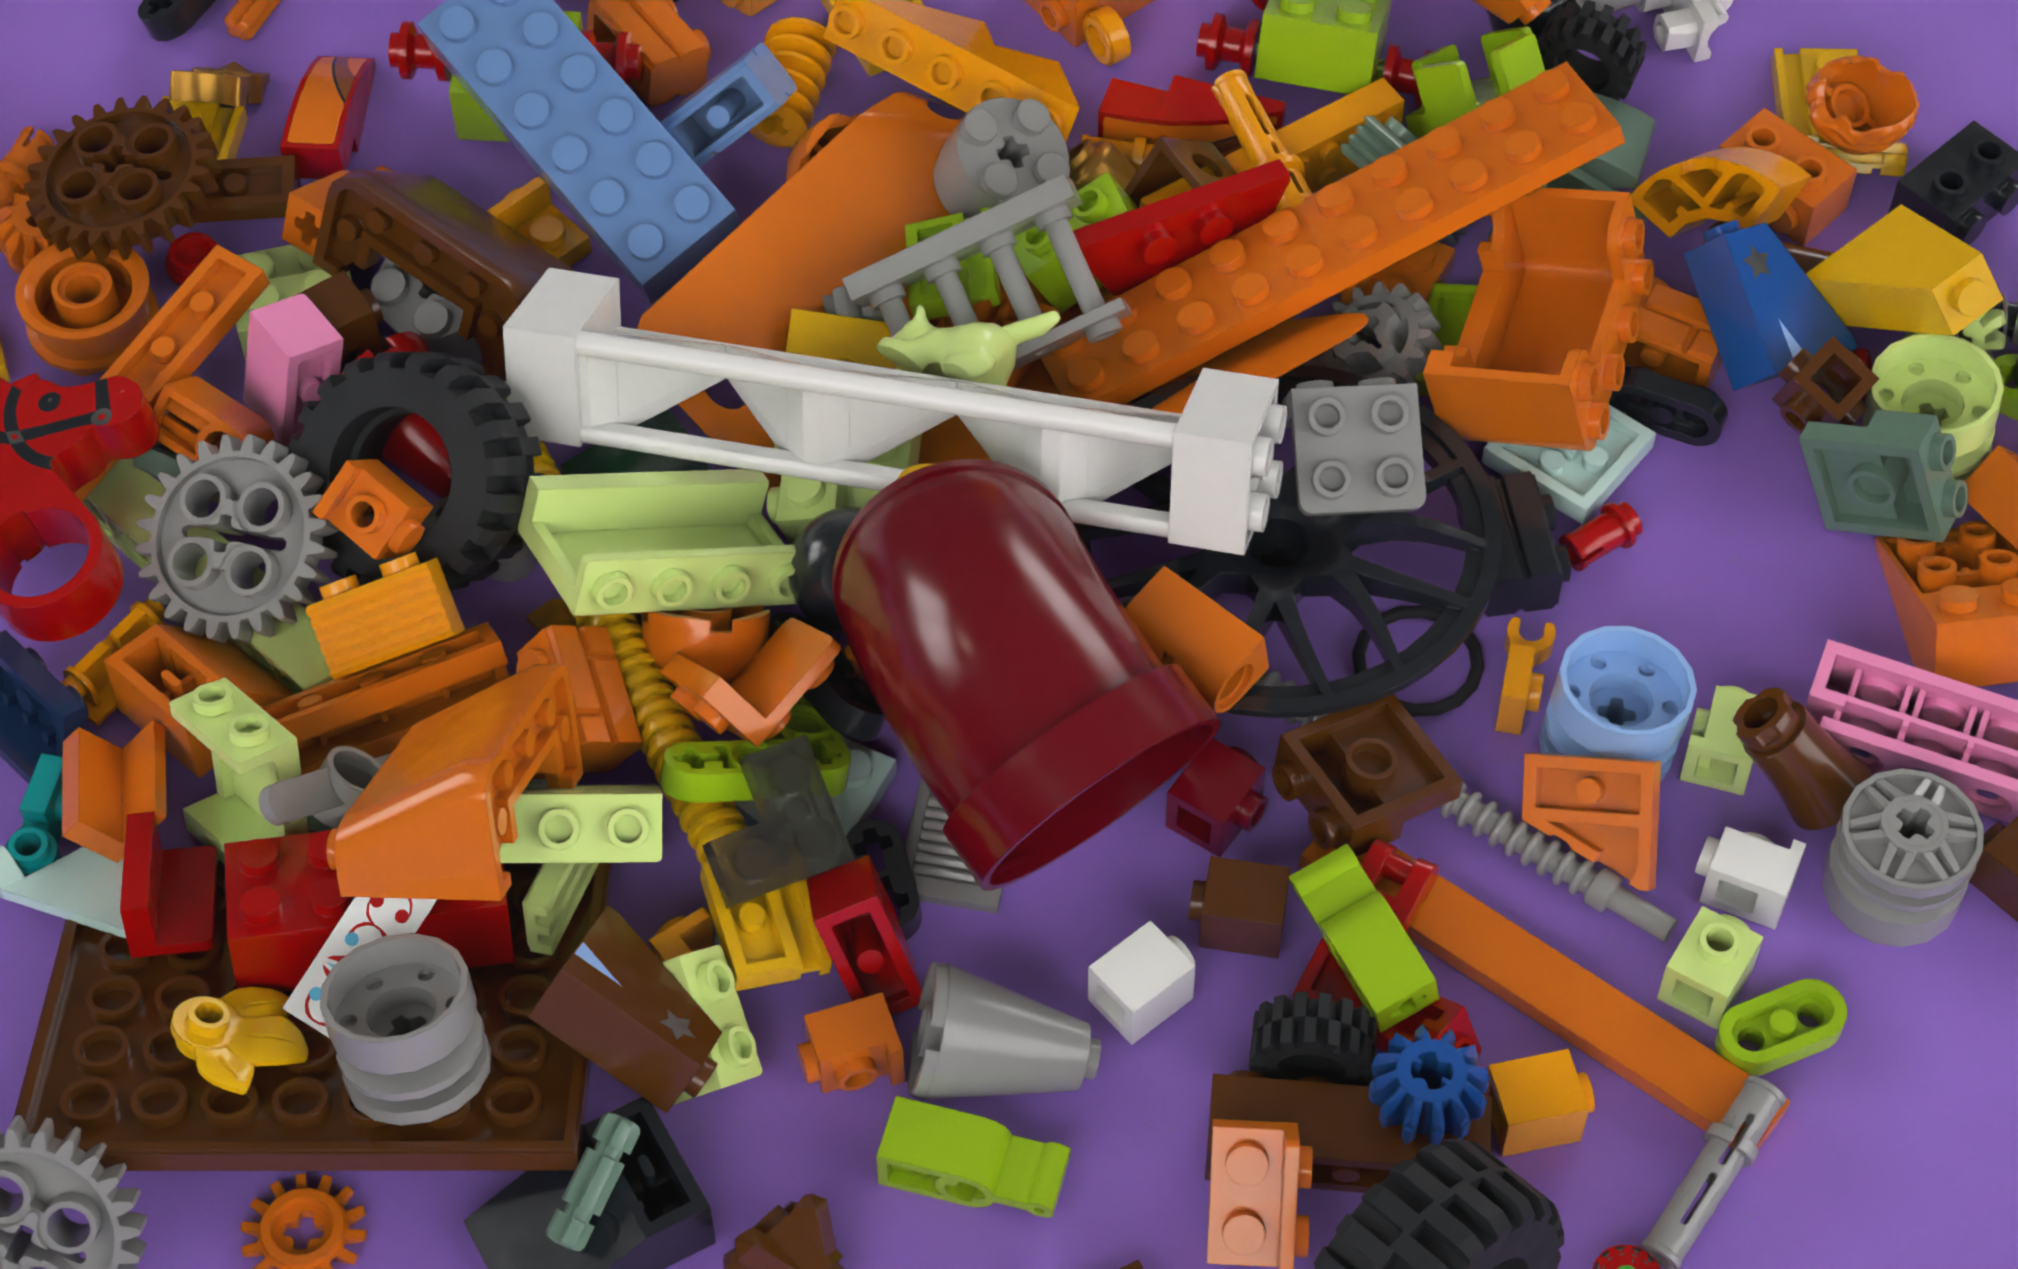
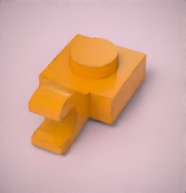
(1520, 685)

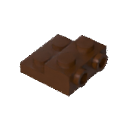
(1363, 774)

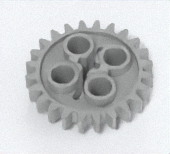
(224, 596)
(61, 1176)

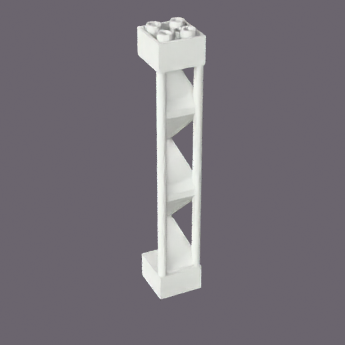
(829, 417)

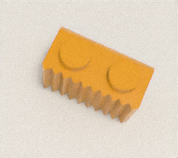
(385, 616)

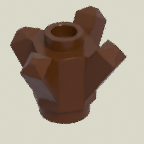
(788, 1239)

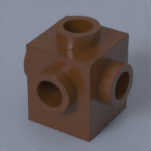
(1824, 387)

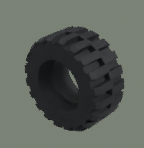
(483, 441)
(1448, 1212)

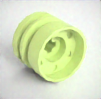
(1946, 380)

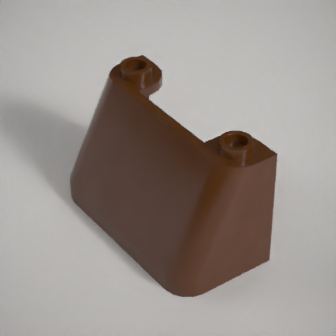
(438, 241)

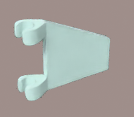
(75, 887)

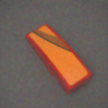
(1182, 112)
(328, 114)

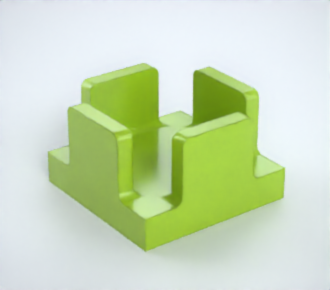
(1446, 85)

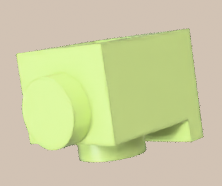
(1714, 751)

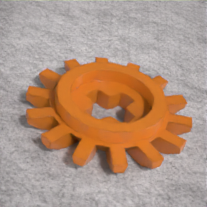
(287, 1213)

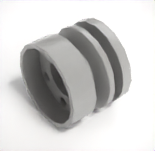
(1902, 857)
(406, 1028)

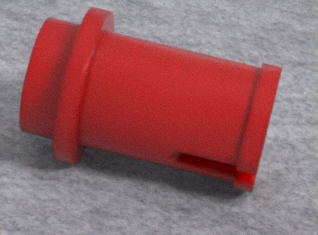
(1611, 529)

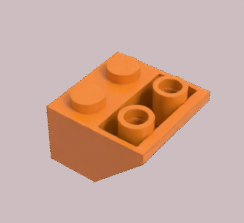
(171, 663)

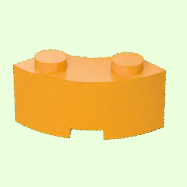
(1720, 186)

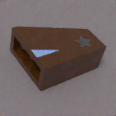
(629, 1015)

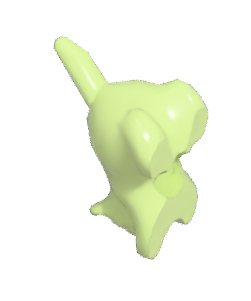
(963, 352)

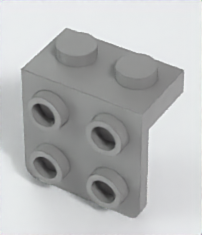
(1356, 447)

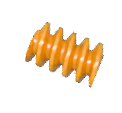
(807, 59)

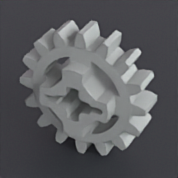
(1397, 324)

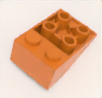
(1957, 602)

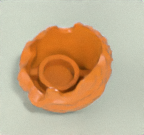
(1861, 104)

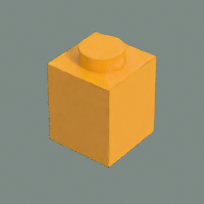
(1538, 1102)

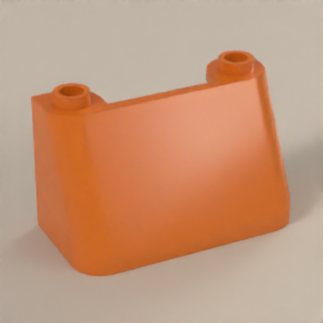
(450, 790)

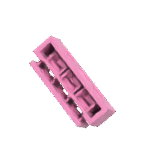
(1921, 723)

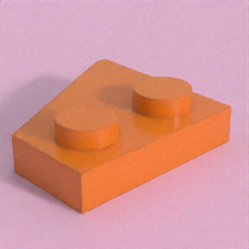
(1599, 808)

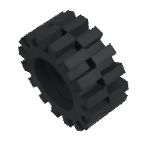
(1600, 35)
(1313, 1039)

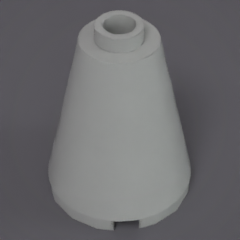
(993, 1041)

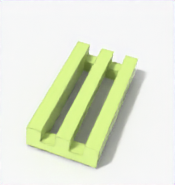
(553, 902)

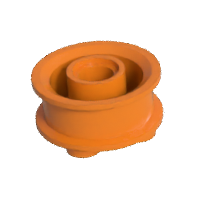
(84, 309)

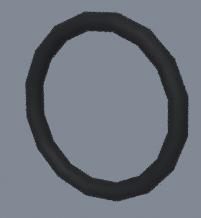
(1443, 705)

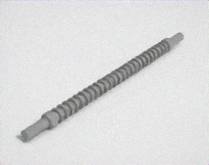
(1600, 889)

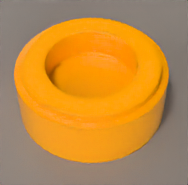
(1106, 35)

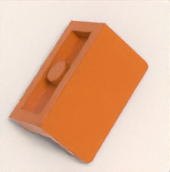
(108, 783)

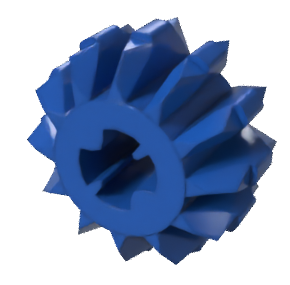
(1454, 1086)

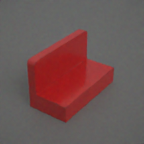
(166, 893)

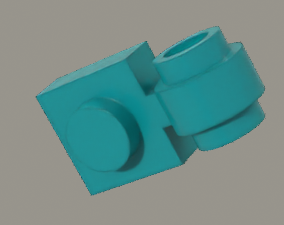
(41, 809)

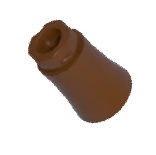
(1799, 758)

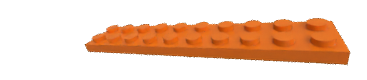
(1341, 236)

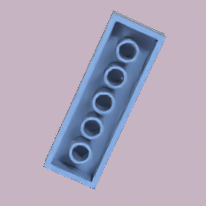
(584, 135)

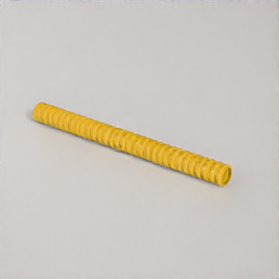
(656, 714)

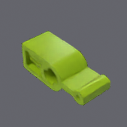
(1365, 938)
(968, 1159)

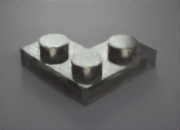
(797, 829)

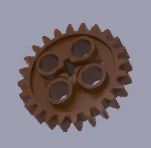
(122, 178)

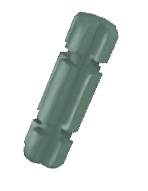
(593, 1181)

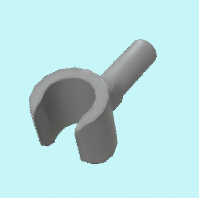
(841, 304)

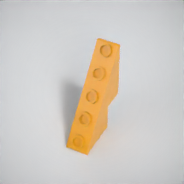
(949, 56)

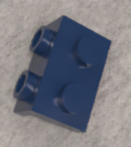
(34, 708)

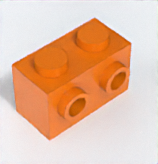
(1826, 191)

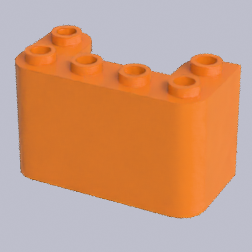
(1546, 322)

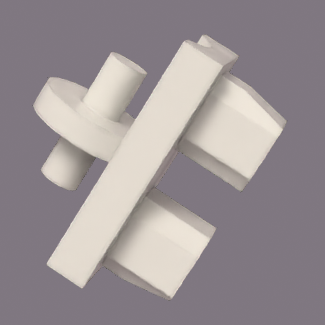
(1687, 24)

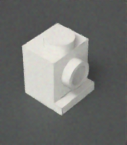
(1748, 875)

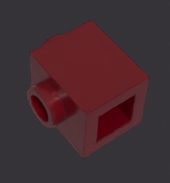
(1217, 797)

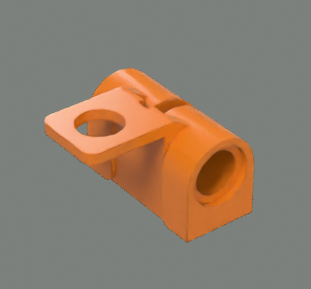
(1201, 636)

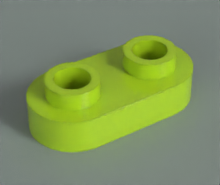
(1775, 1028)

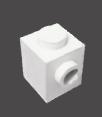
(1142, 981)

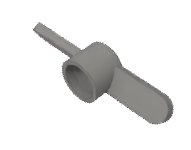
(324, 792)

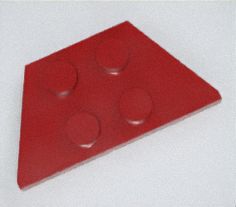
(1170, 231)

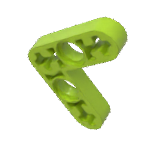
(712, 768)

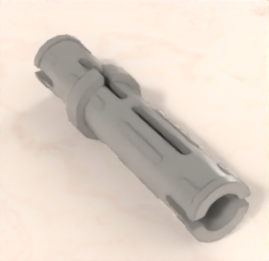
(1755, 1108)

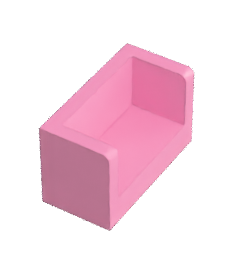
(286, 361)

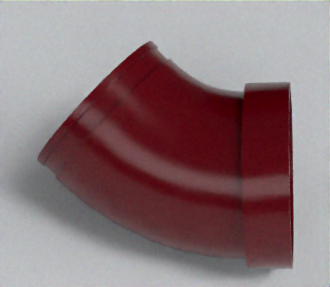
(1008, 665)

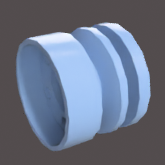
(1619, 697)

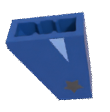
(1759, 302)

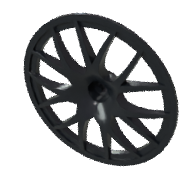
(1314, 558)

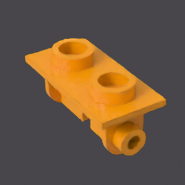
(90, 673)

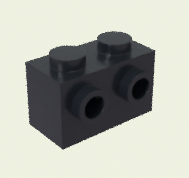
(1962, 183)

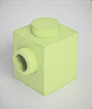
(1710, 966)

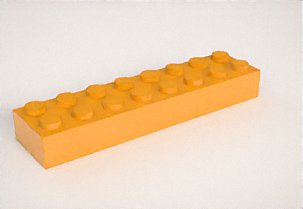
(1317, 138)

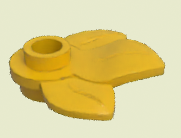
(236, 1035)

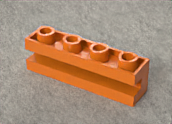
(385, 700)

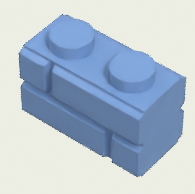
(730, 104)

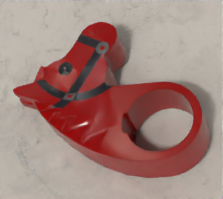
(49, 449)

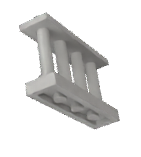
(994, 236)

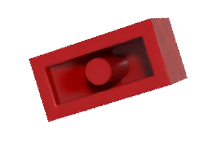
(864, 934)

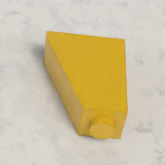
(1907, 278)

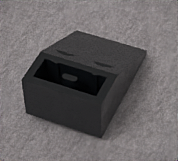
(646, 1224)

